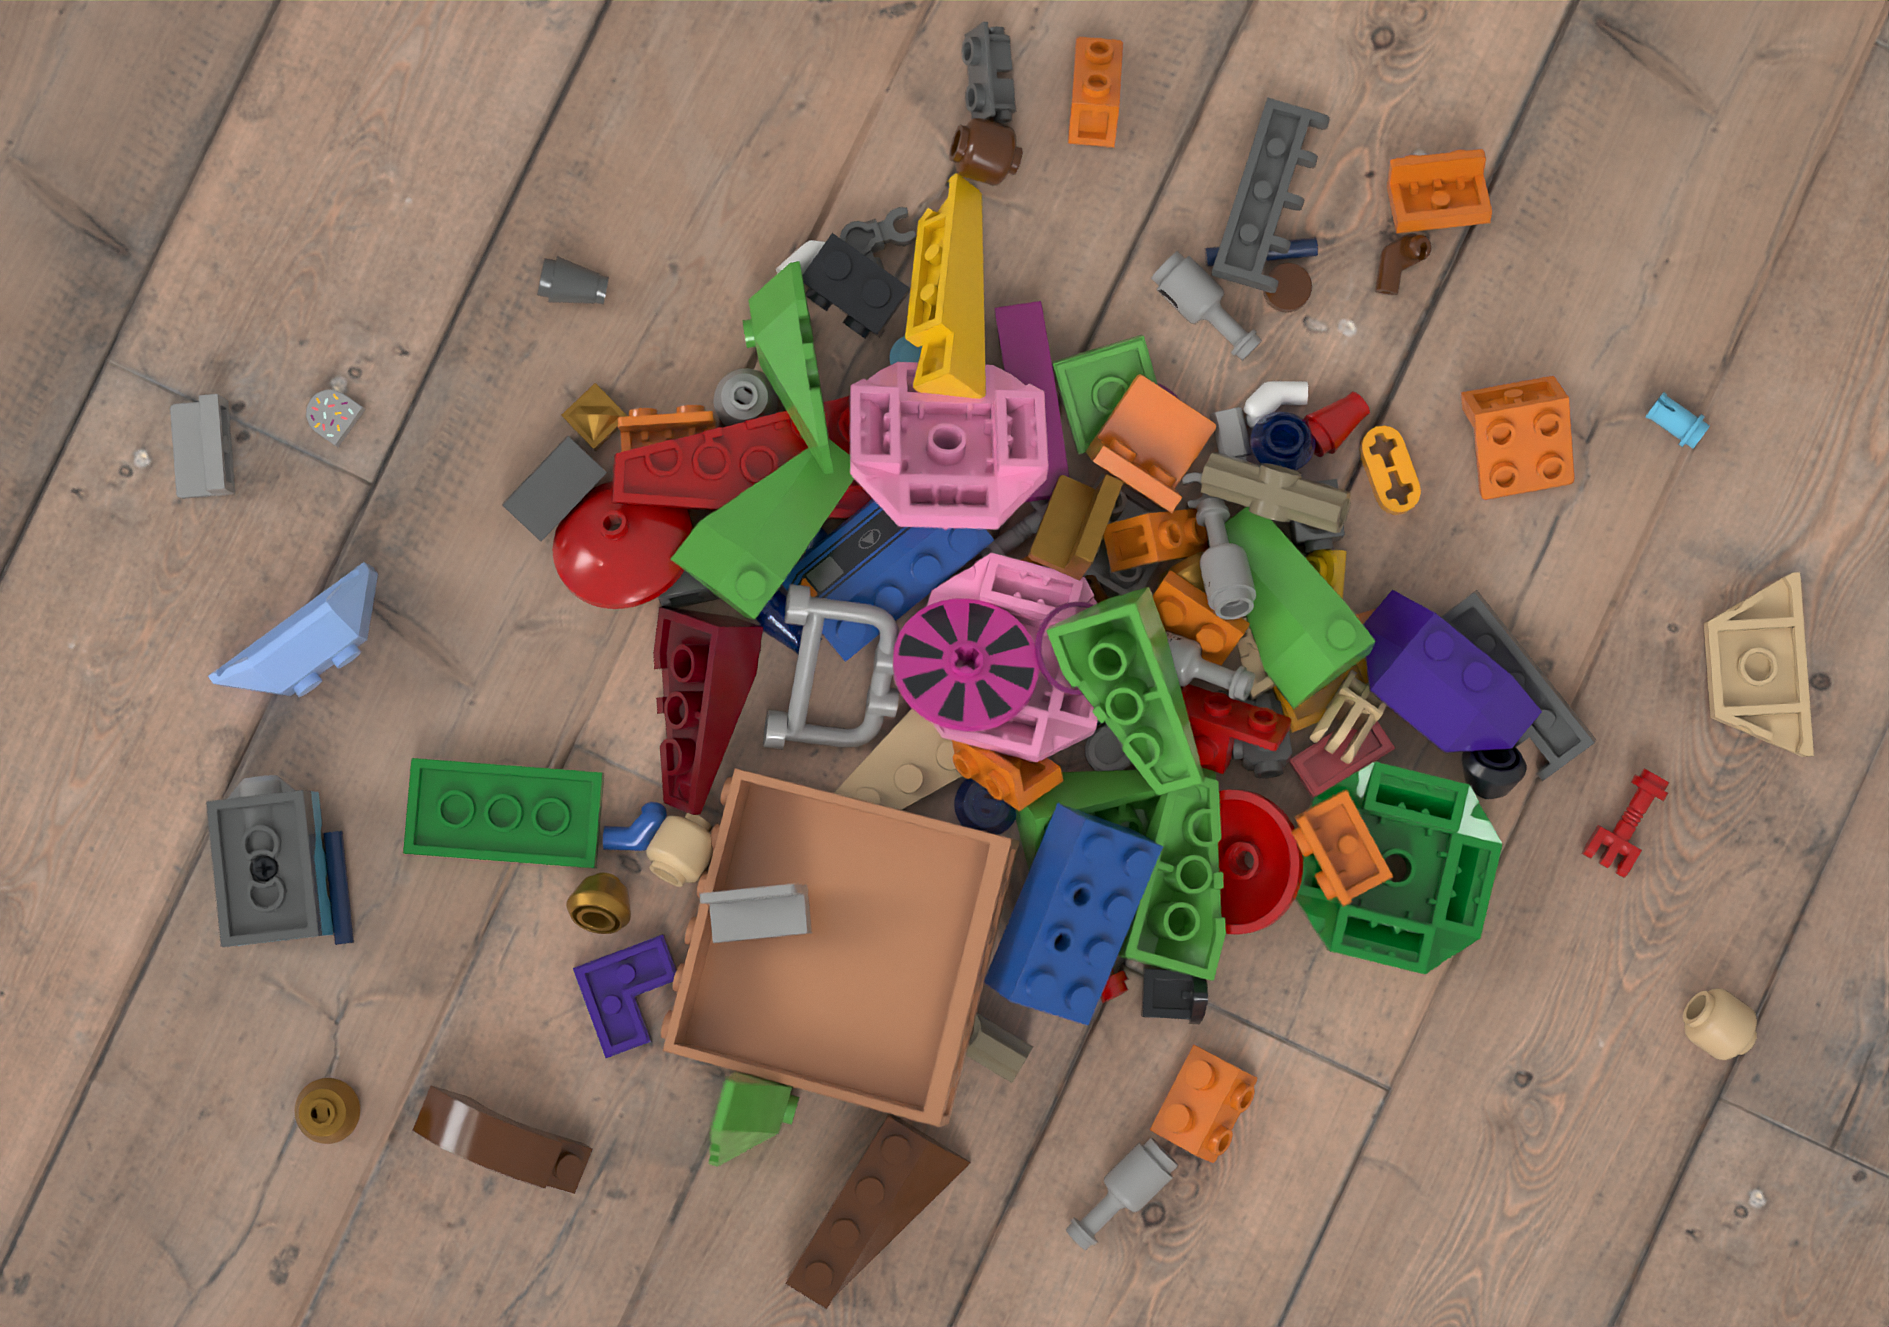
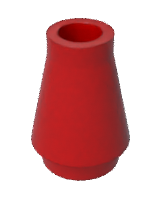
(1336, 422)

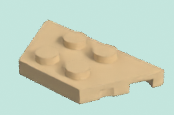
(1761, 667)

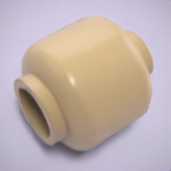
(681, 849)
(1720, 1024)

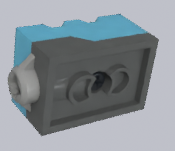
(268, 863)

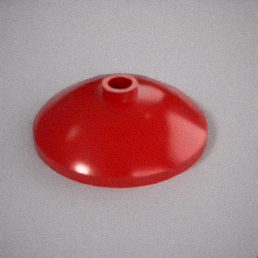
(619, 565)
(1264, 892)

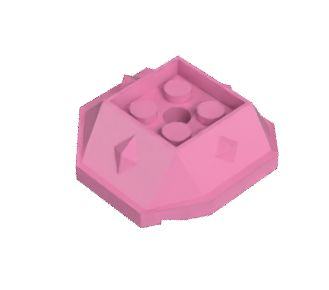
(946, 455)
(1029, 593)

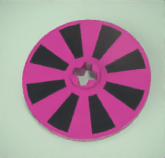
(965, 698)

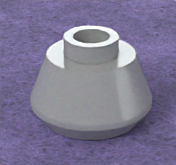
(732, 388)

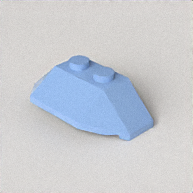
(308, 641)

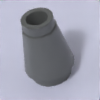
(571, 283)

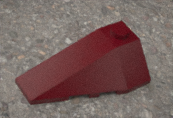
(706, 680)

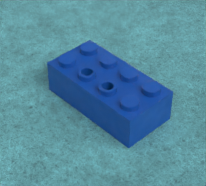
(1113, 872)

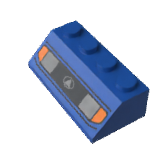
(881, 566)

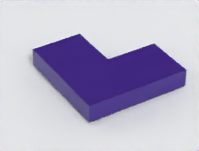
(612, 987)

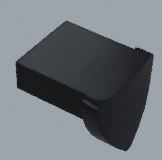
(1173, 995)

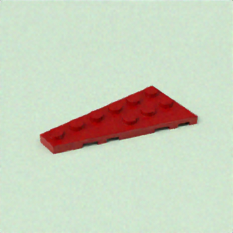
(723, 462)

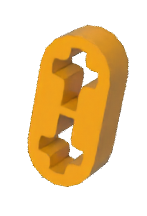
(1400, 465)

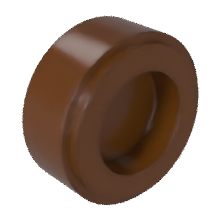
(1292, 290)

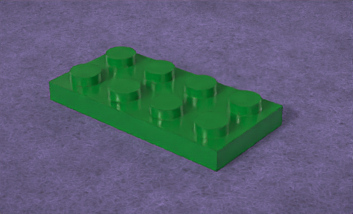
(503, 813)

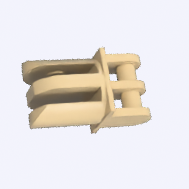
(1355, 709)

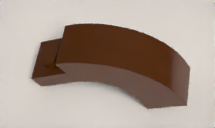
(499, 1142)

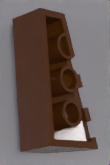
(882, 1195)

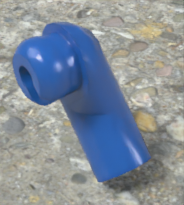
(639, 833)

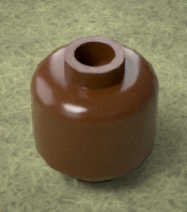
(985, 151)

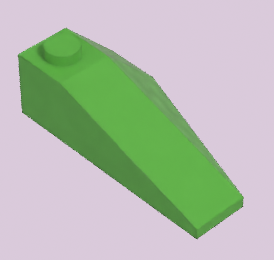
(787, 356)
(762, 533)
(1297, 618)
(1128, 675)
(1110, 795)
(1180, 909)
(748, 1115)

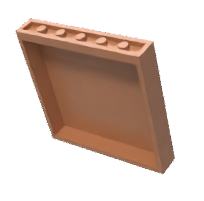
(895, 957)

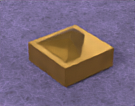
(594, 416)

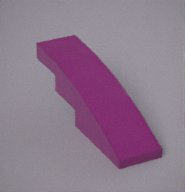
(1028, 358)

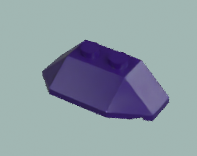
(1443, 680)

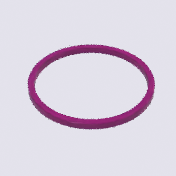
(1038, 644)

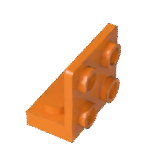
(1521, 436)
(1151, 441)

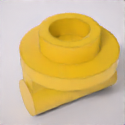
(1330, 566)

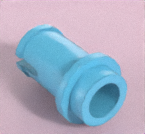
(1678, 421)

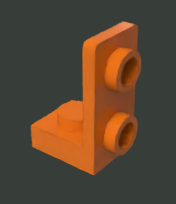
(1095, 92)
(1154, 539)

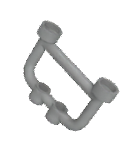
(880, 700)

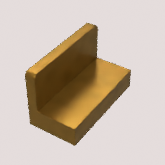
(1074, 525)

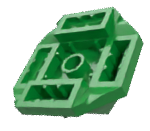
(1447, 880)

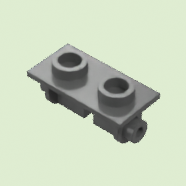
(985, 54)

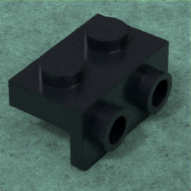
(854, 286)

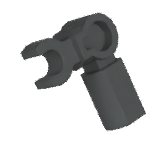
(873, 235)

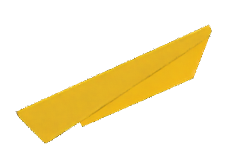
(949, 296)

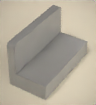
(202, 447)
(759, 912)

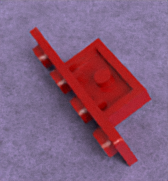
(1220, 719)

